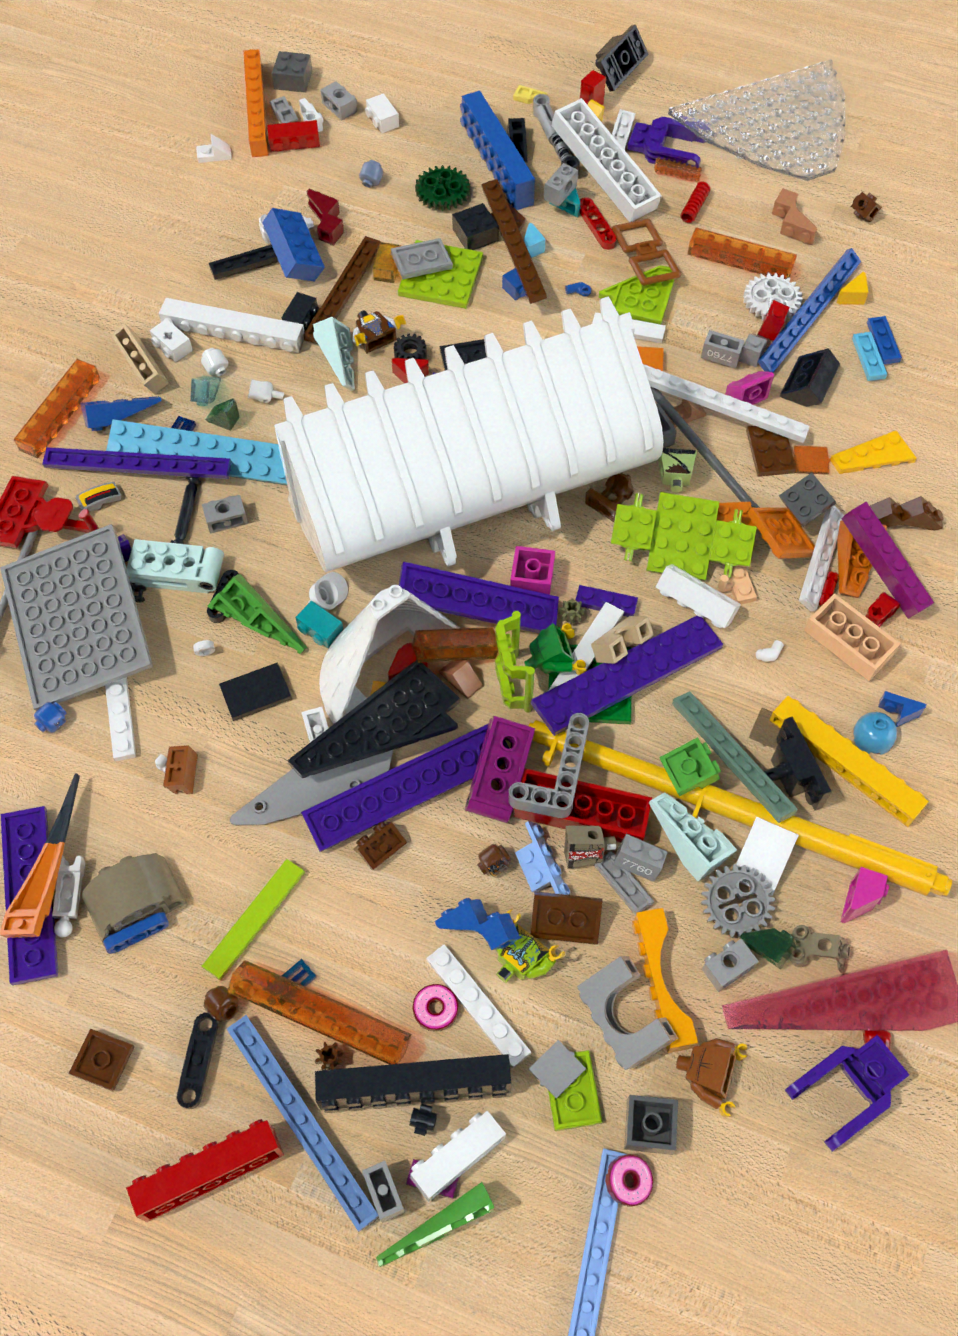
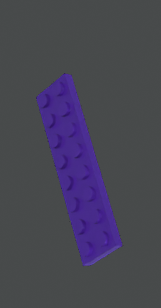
(478, 597)
(22, 841)

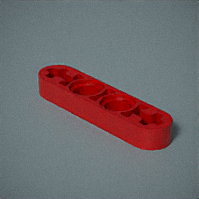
(593, 224)

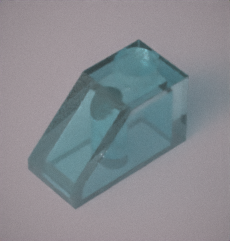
(204, 389)

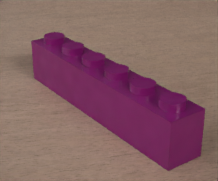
(887, 560)

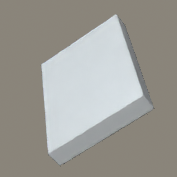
(767, 851)

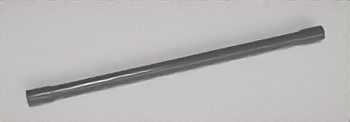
(702, 448)

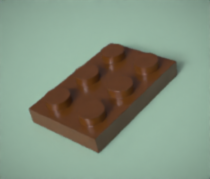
(770, 452)
(566, 917)

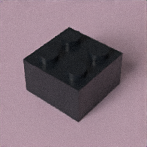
(475, 227)

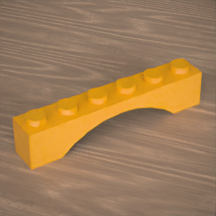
(652, 930)

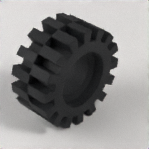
(410, 342)

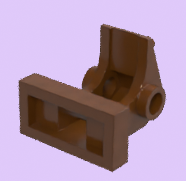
(620, 486)

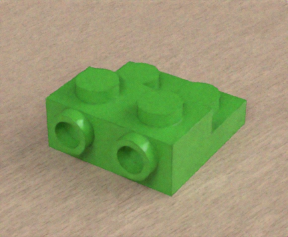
(690, 766)

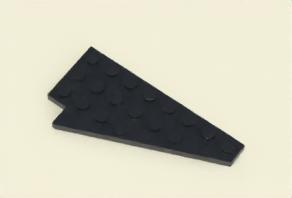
(396, 715)

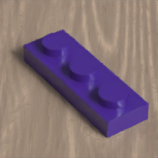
(596, 598)

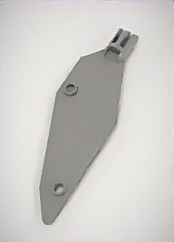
(295, 794)

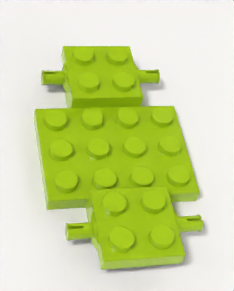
(683, 534)

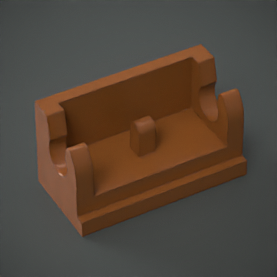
(180, 769)

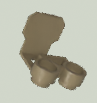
(809, 947)

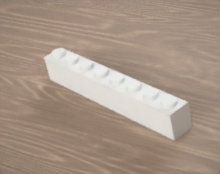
(233, 325)

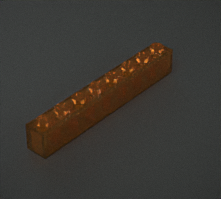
(319, 1013)

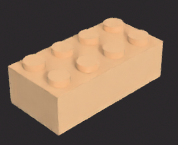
(851, 637)

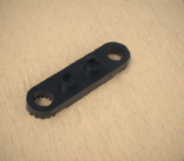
(197, 1061)

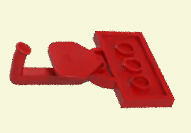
(26, 511)

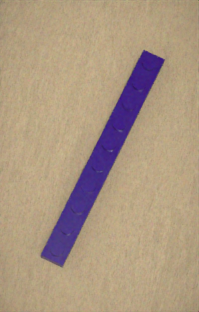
(137, 463)

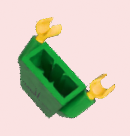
(552, 651)

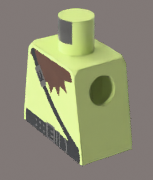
(676, 467)

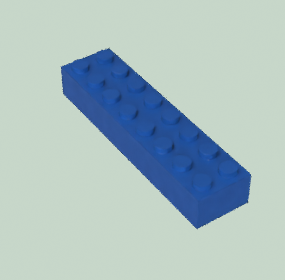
(497, 150)

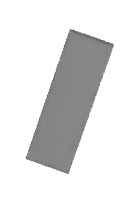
(624, 884)

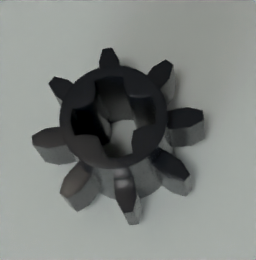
(423, 1119)

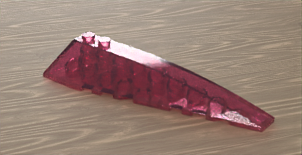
(892, 996)

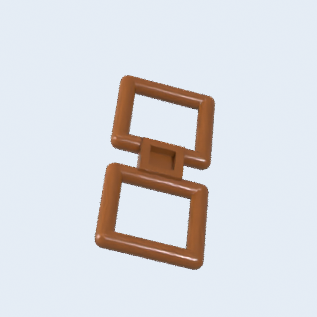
(646, 251)

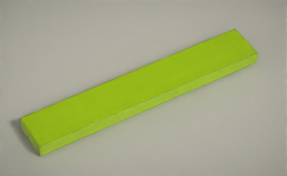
(253, 919)

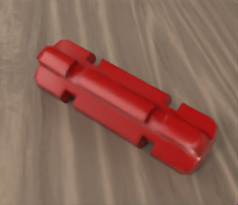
(829, 587)

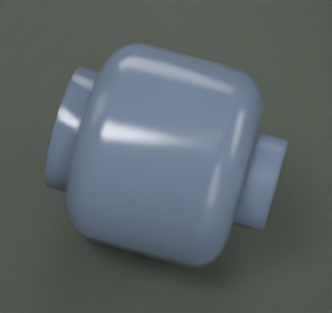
(371, 173)

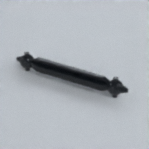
(186, 510)

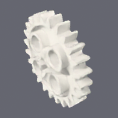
(763, 291)

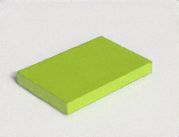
(579, 1102)

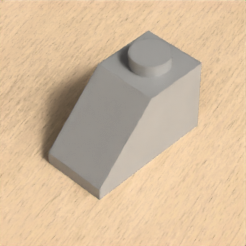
(753, 349)

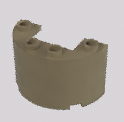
(130, 892)

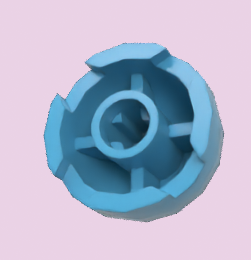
(875, 733)

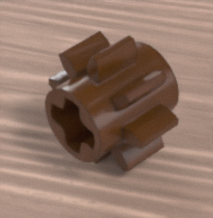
(327, 1050)

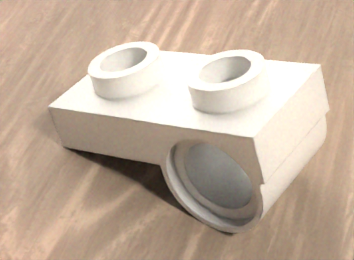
(309, 113)

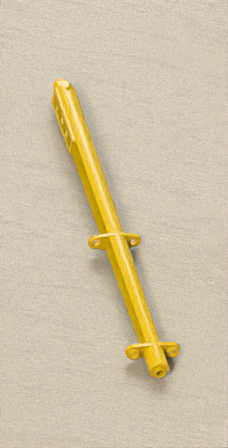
(849, 850)

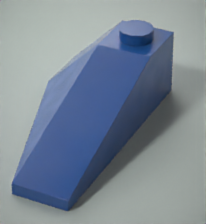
(100, 413)

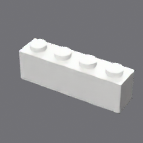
(698, 596)
(457, 1155)

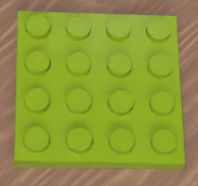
(448, 286)

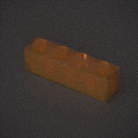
(454, 644)

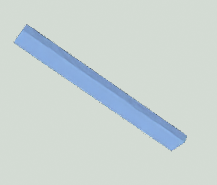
(595, 1254)

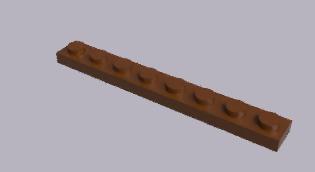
(345, 284)

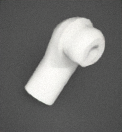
(770, 654)

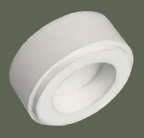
(204, 648)

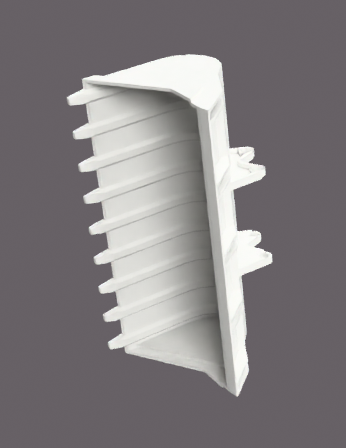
(469, 440)

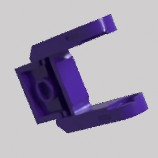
(651, 138)
(870, 1070)

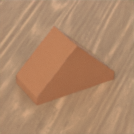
(461, 677)

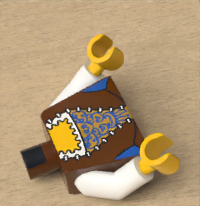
(376, 330)

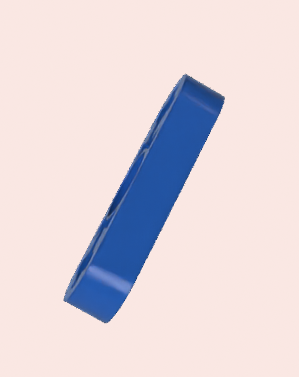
(136, 932)

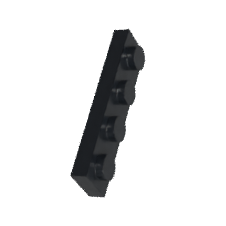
(243, 262)

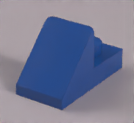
(905, 707)

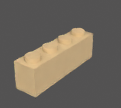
(139, 359)

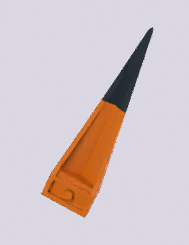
(35, 896)

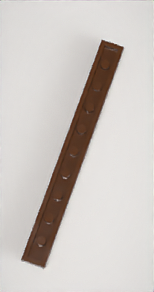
(514, 242)

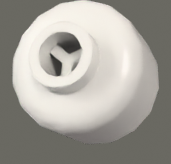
(214, 362)

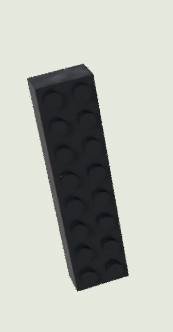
(413, 1082)

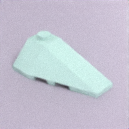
(336, 345)

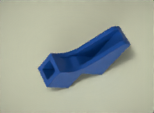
(471, 915)

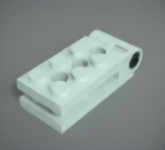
(174, 566)

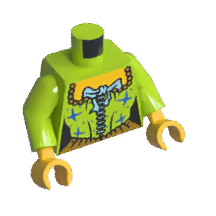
(526, 956)

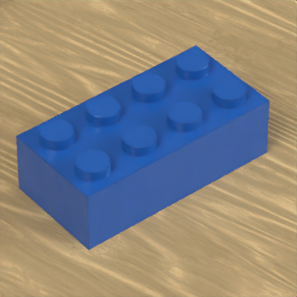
(293, 244)

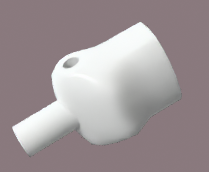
(263, 391)

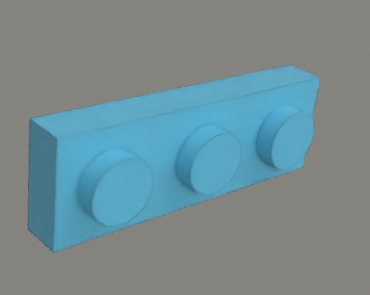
(869, 356)

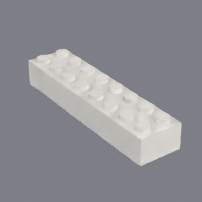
(606, 160)

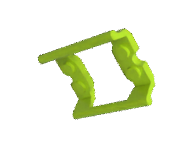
(506, 660)

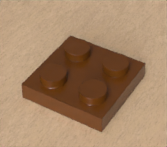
(101, 1060)

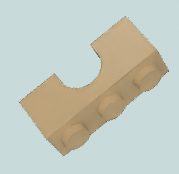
(612, 645)

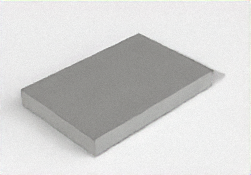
(421, 258)

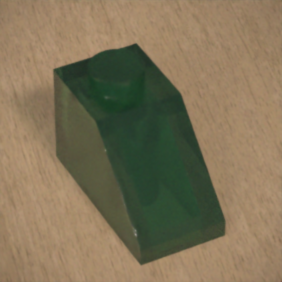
(771, 945)

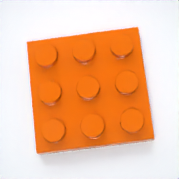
(782, 532)

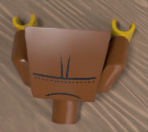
(711, 1071)

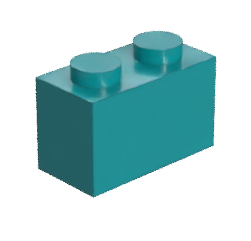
(318, 624)

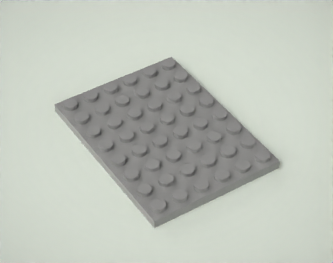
(75, 617)

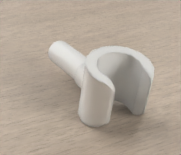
(161, 762)

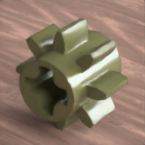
(571, 611)

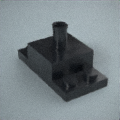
(621, 56)
(797, 766)

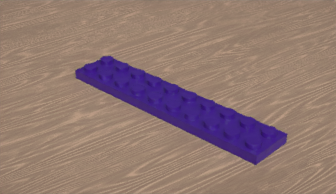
(639, 669)
(395, 790)

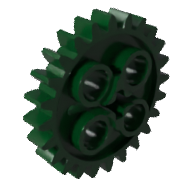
(442, 188)

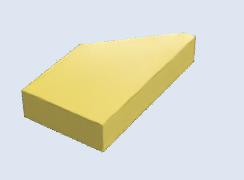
(526, 94)

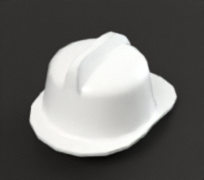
(329, 591)

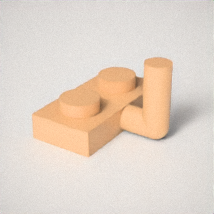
(739, 585)

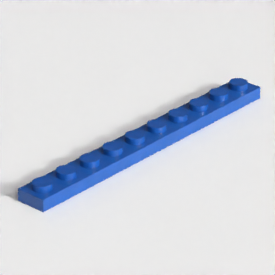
(809, 311)

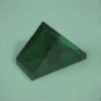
(224, 414)

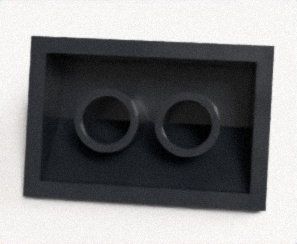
(811, 378)

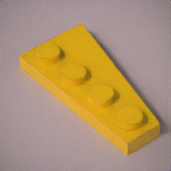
(874, 453)

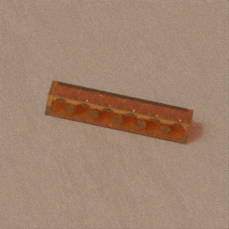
(741, 254)
(57, 408)

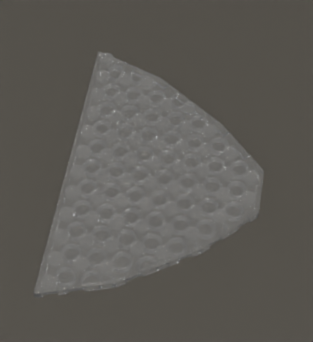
(777, 123)

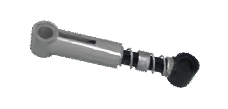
(544, 113)

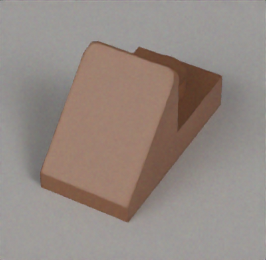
(689, 411)

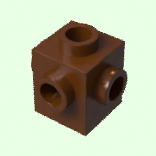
(865, 206)

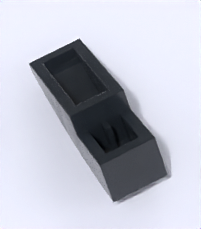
(517, 134)

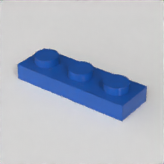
(884, 339)

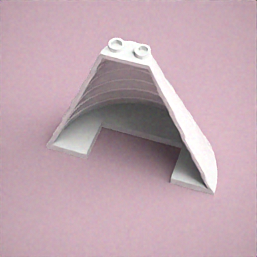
(375, 627)

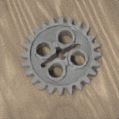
(730, 881)

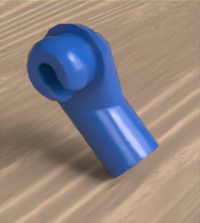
(580, 288)

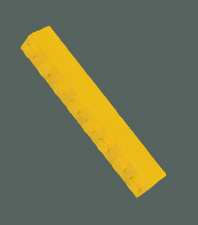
(852, 763)

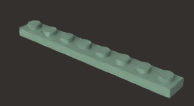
(735, 757)

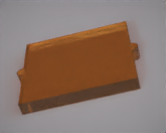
(811, 459)

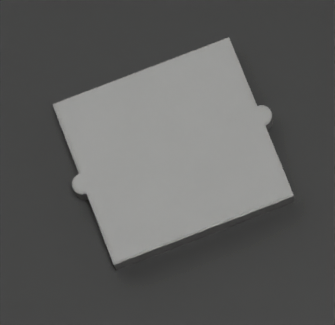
(557, 1069)

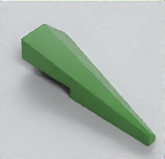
(248, 607)
(460, 1212)

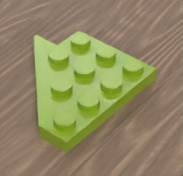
(643, 302)

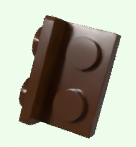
(380, 844)

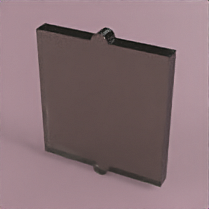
(764, 730)

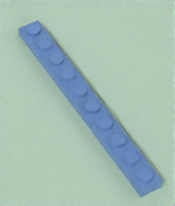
(303, 1124)

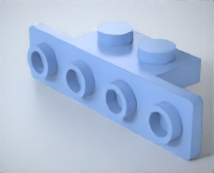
(539, 864)

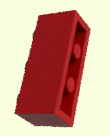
(293, 135)

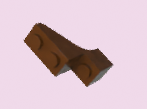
(913, 513)

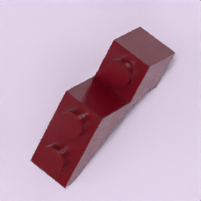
(326, 210)

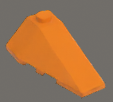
(852, 563)

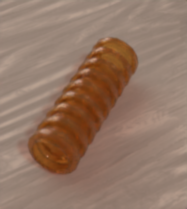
(677, 169)

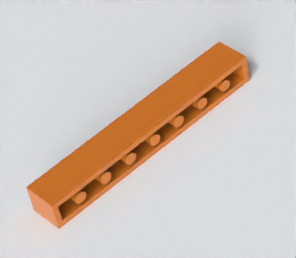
(255, 103)

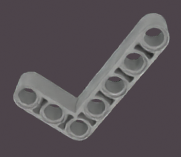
(565, 774)

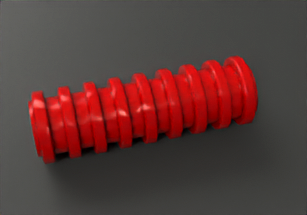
(695, 202)

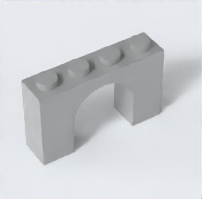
(599, 995)

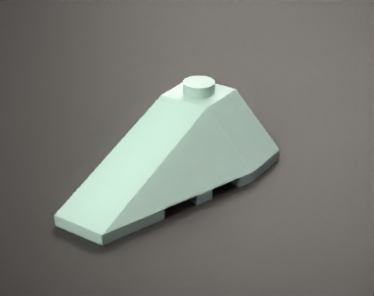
(694, 842)

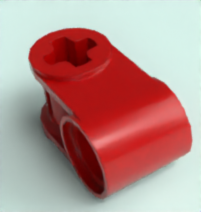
(882, 609)

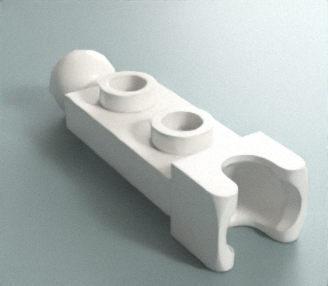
(67, 895)

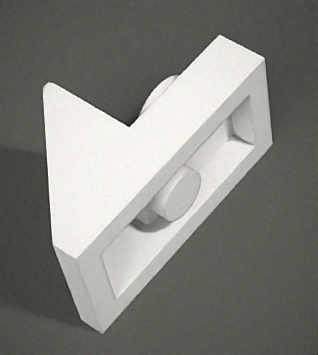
(216, 151)
(314, 722)

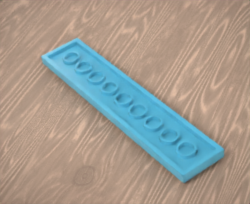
(249, 458)

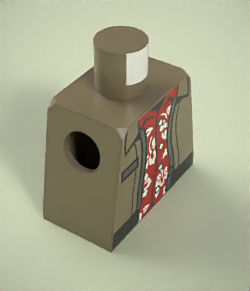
(586, 845)

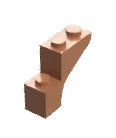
(795, 223)

